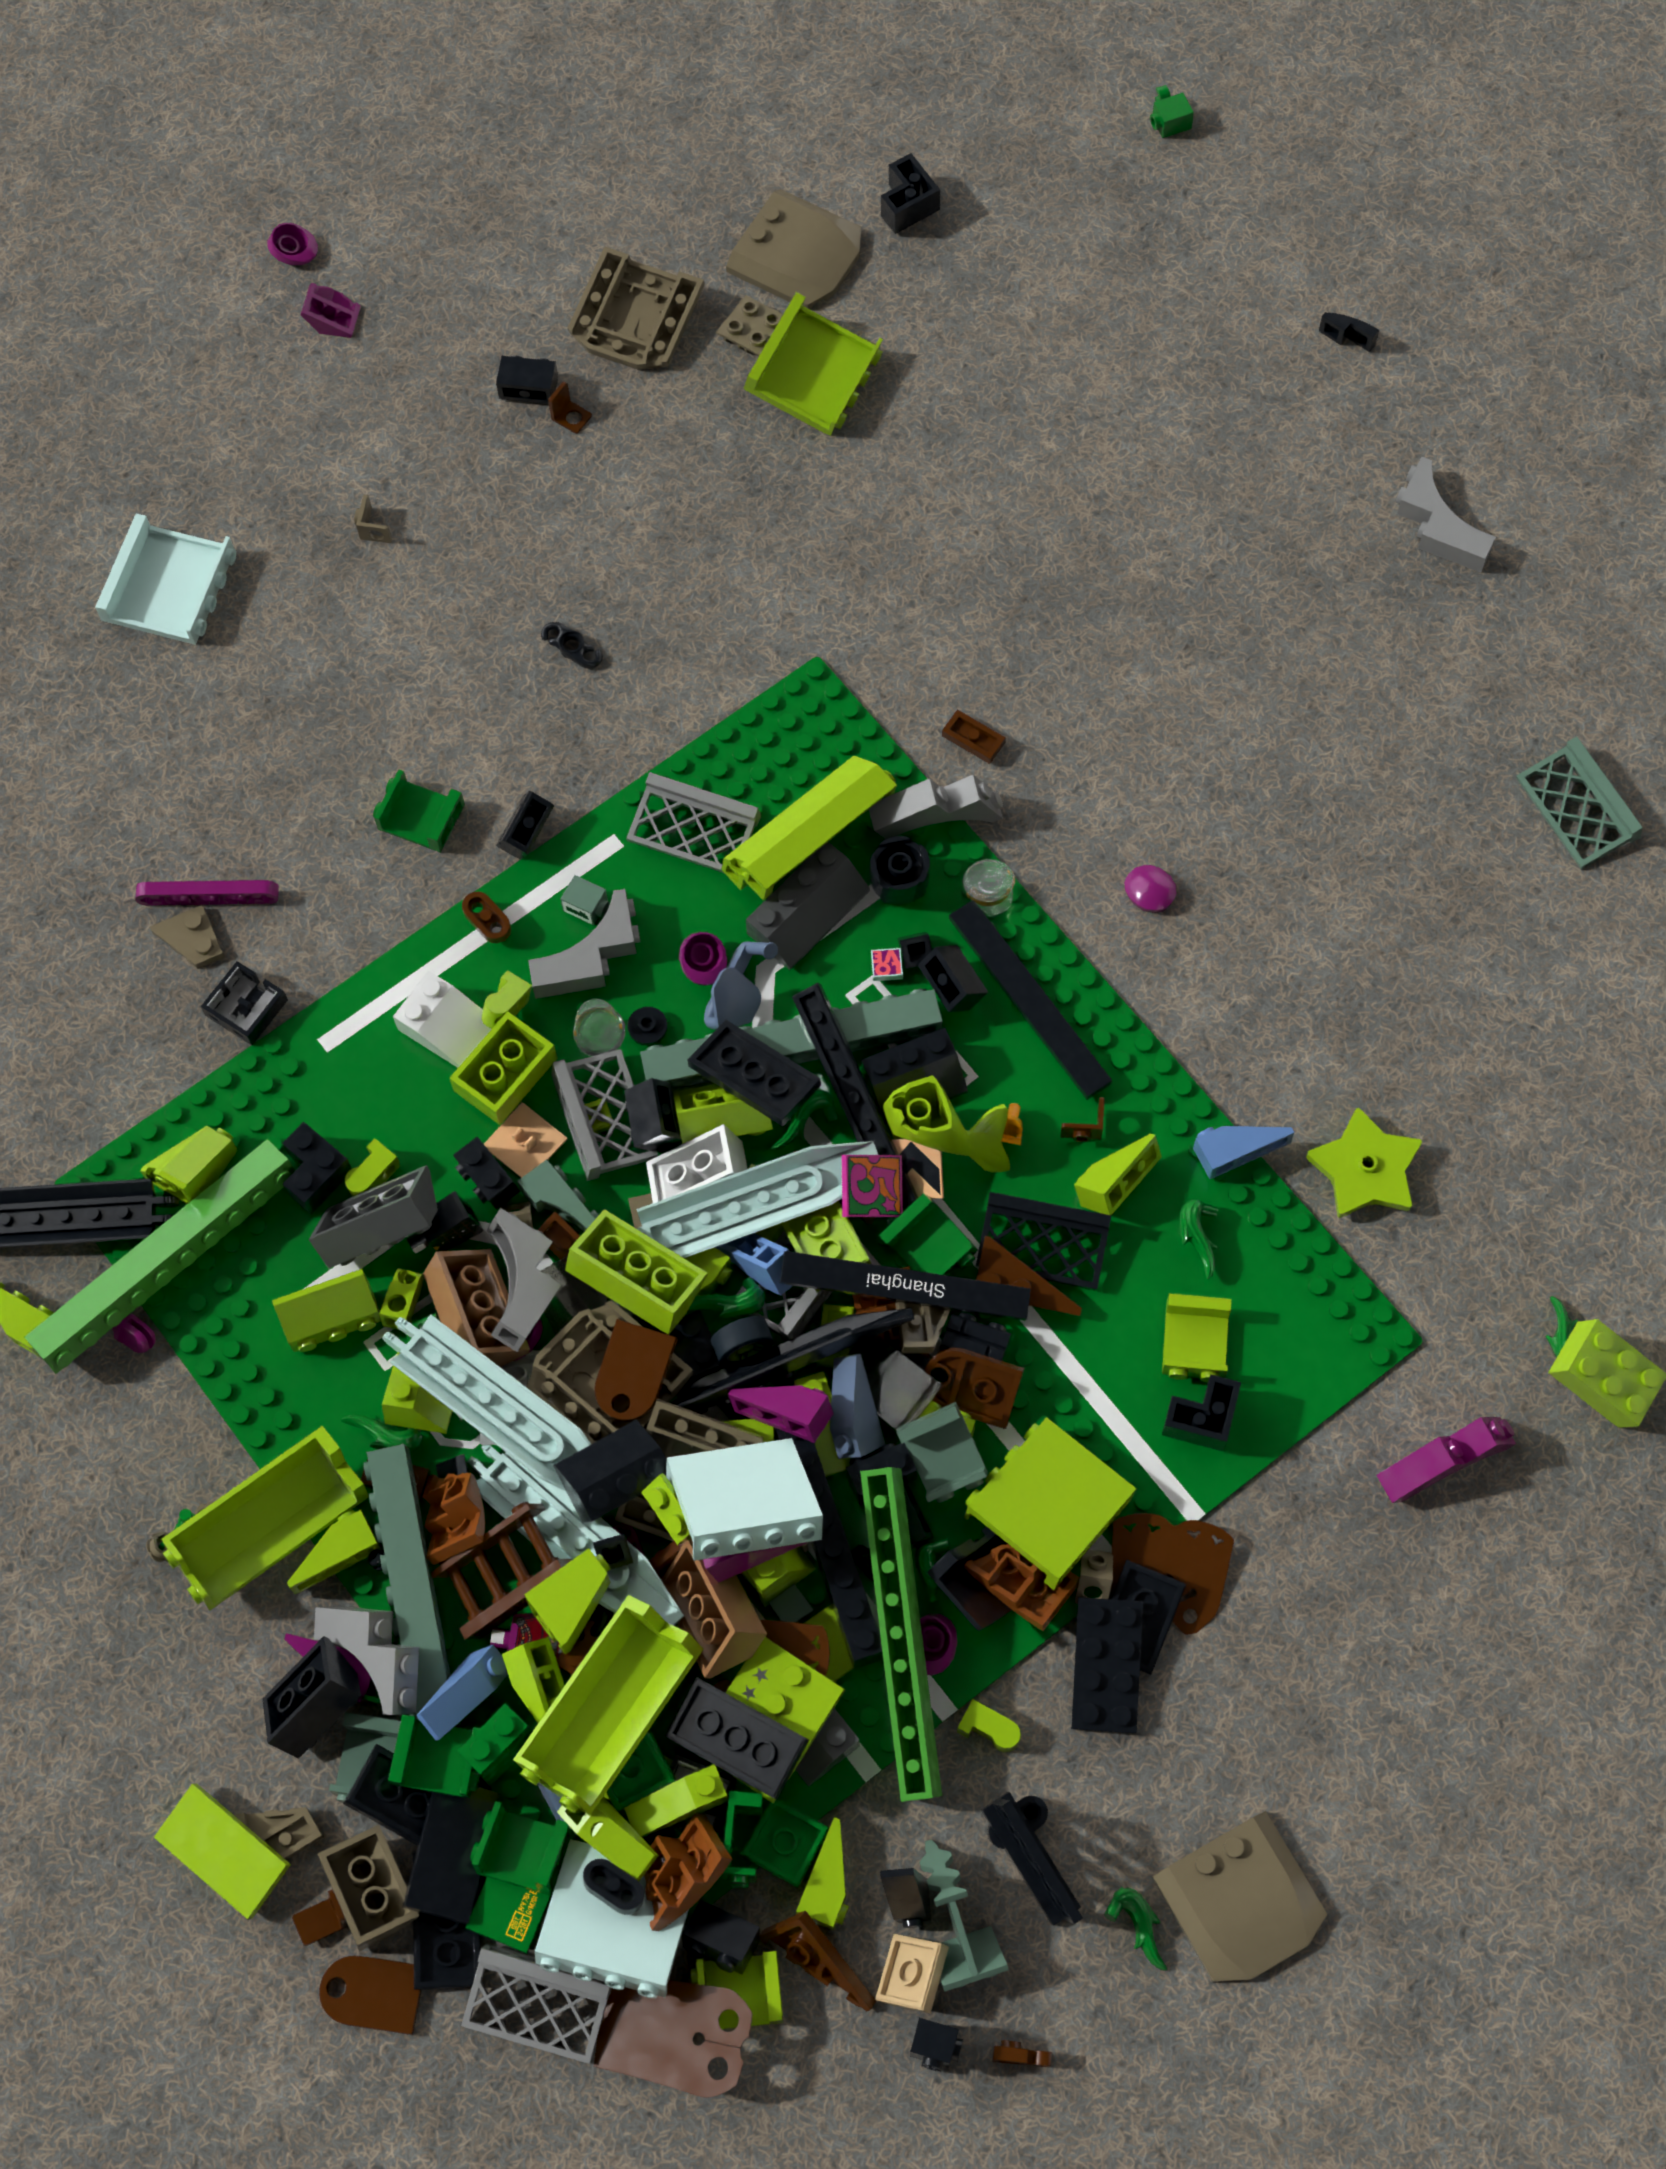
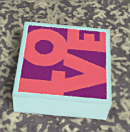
(886, 964)

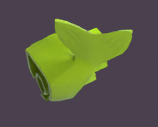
(926, 1116)

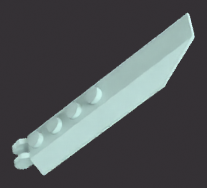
(750, 1199)
(486, 1397)
(511, 1483)

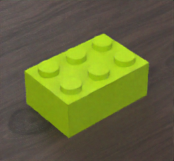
(503, 1068)
(1608, 1373)

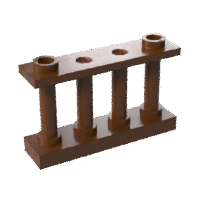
(504, 1603)

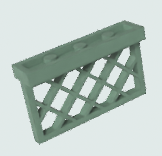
(1602, 792)

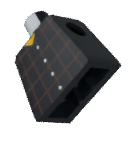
(450, 1226)

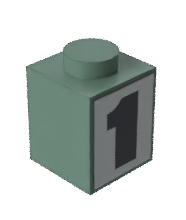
(585, 900)

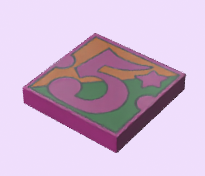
(872, 1186)

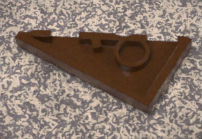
(1002, 1267)
(817, 1956)

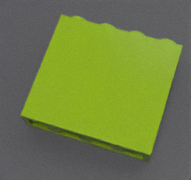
(812, 367)
(1050, 1500)

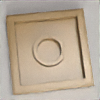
(912, 1973)

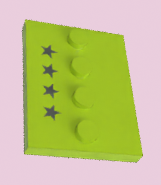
(785, 1692)

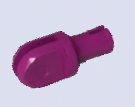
(134, 1334)

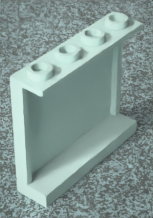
(165, 581)
(745, 1498)
(600, 1943)

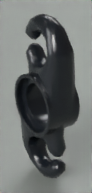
(576, 655)

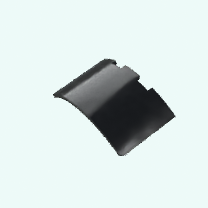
(962, 1588)

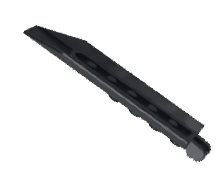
(80, 1212)
(783, 1359)

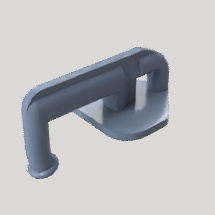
(732, 994)

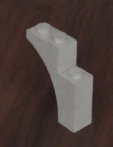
(1440, 528)
(932, 804)
(586, 962)
(528, 1287)
(369, 1638)

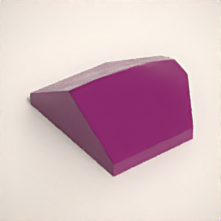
(330, 311)

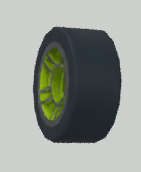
(741, 1339)

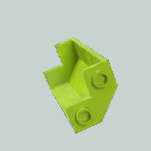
(807, 825)
(264, 1519)
(607, 1706)

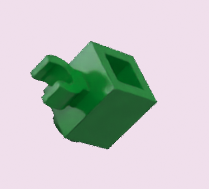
(1171, 113)

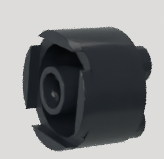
(904, 885)

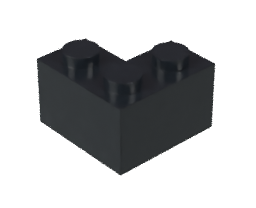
(912, 194)
(320, 1168)
(1204, 1422)

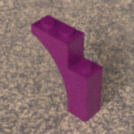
(1446, 1456)

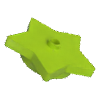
(1363, 1186)

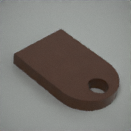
(633, 1368)
(978, 1384)
(376, 1994)

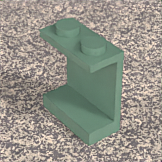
(943, 1452)
(361, 1737)

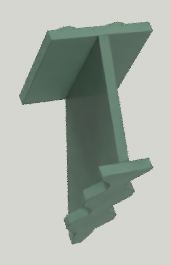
(971, 1954)

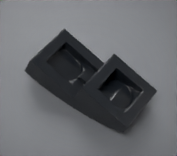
(1340, 327)

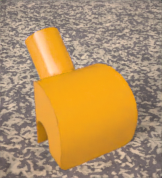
(1014, 1126)

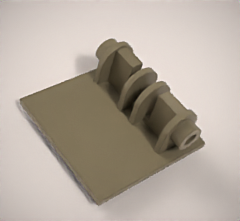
(750, 325)

